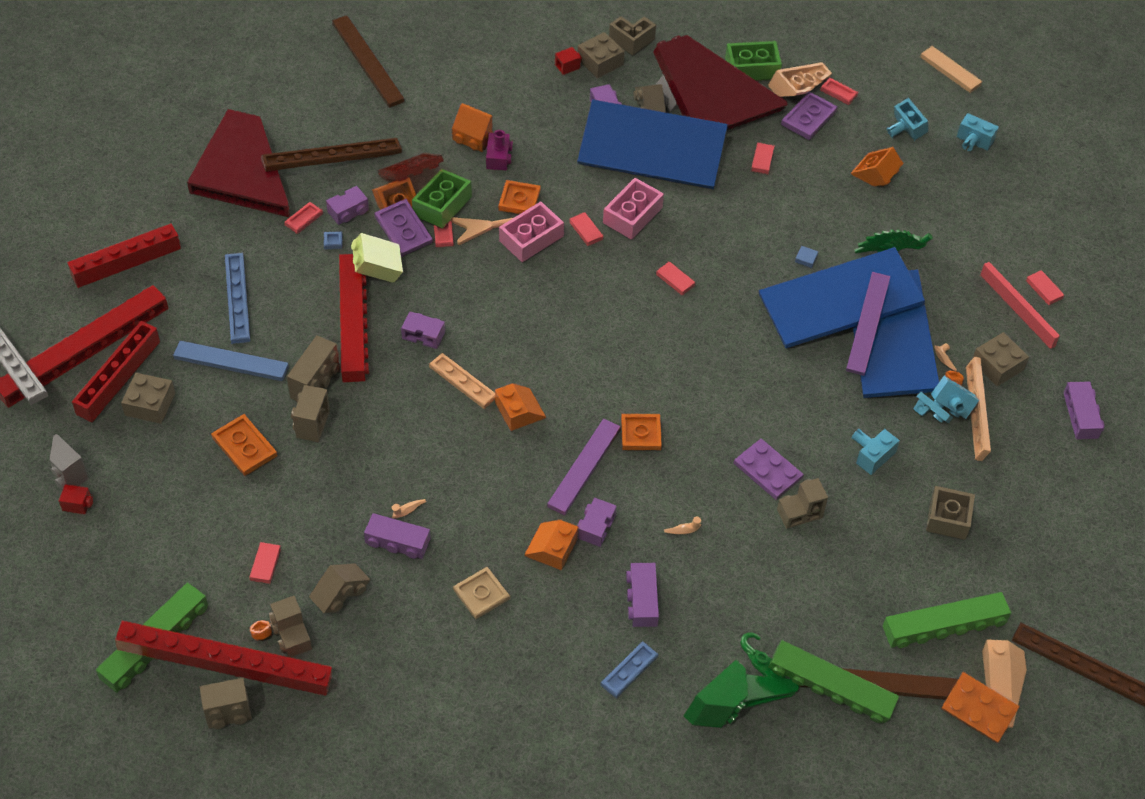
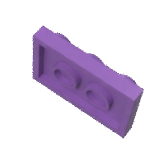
(809, 115)
(403, 227)
(768, 469)

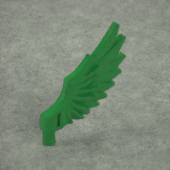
(892, 239)

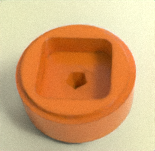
(955, 376)
(260, 630)

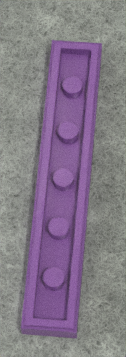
(868, 323)
(583, 467)

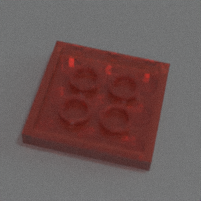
(411, 166)

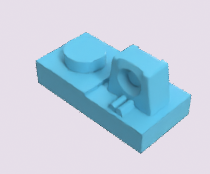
(925, 404)

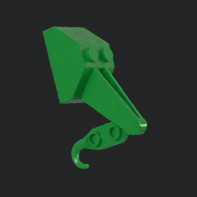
(736, 691)

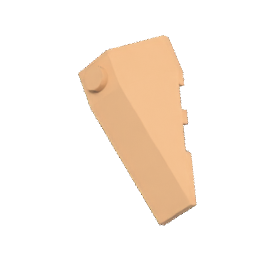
(798, 79)
(1004, 669)

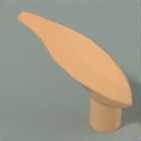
(943, 357)
(400, 511)
(685, 528)

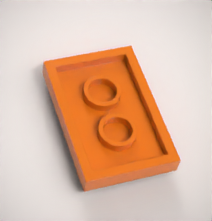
(244, 444)
(980, 707)

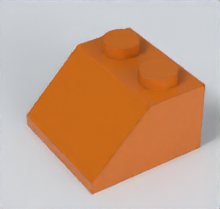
(472, 127)
(878, 167)
(394, 192)
(518, 406)
(553, 543)

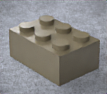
(314, 366)

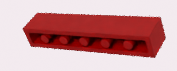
(124, 255)
(116, 371)

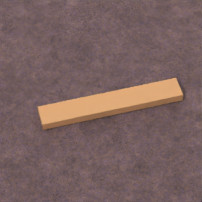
(978, 414)

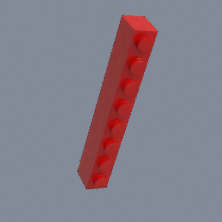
(352, 321)

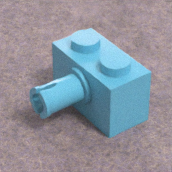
(909, 120)
(976, 132)
(954, 397)
(875, 450)

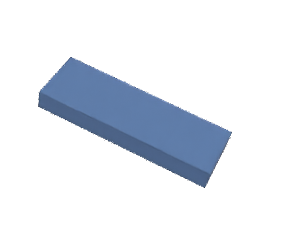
(629, 669)

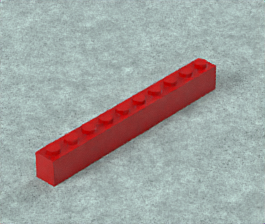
(88, 341)
(223, 658)

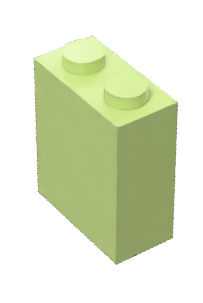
(377, 257)

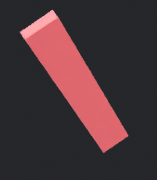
(1020, 305)

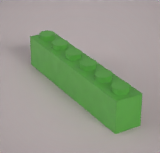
(172, 616)
(946, 620)
(833, 681)

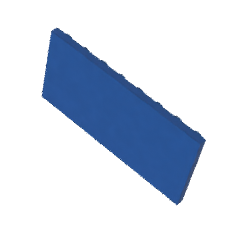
(652, 144)
(835, 297)
(901, 354)

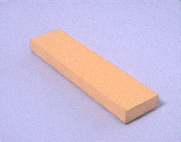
(951, 69)
(463, 380)

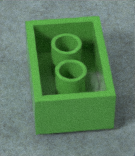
(755, 59)
(442, 198)

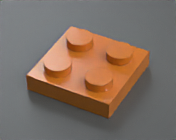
(518, 197)
(641, 432)

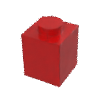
(567, 60)
(75, 499)

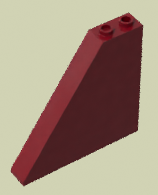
(711, 86)
(234, 170)

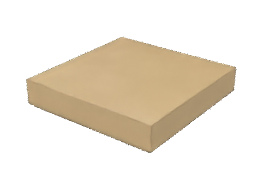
(481, 592)

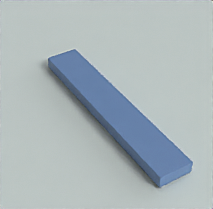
(237, 298)
(231, 361)

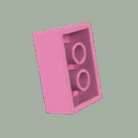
(633, 208)
(531, 231)

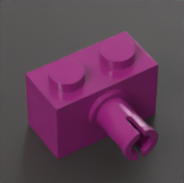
(498, 150)

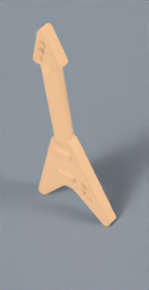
(476, 227)

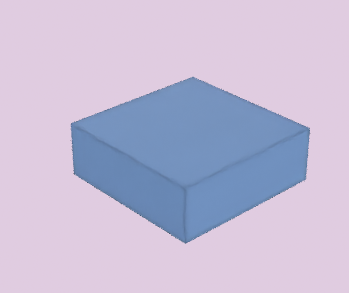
(332, 240)
(806, 256)

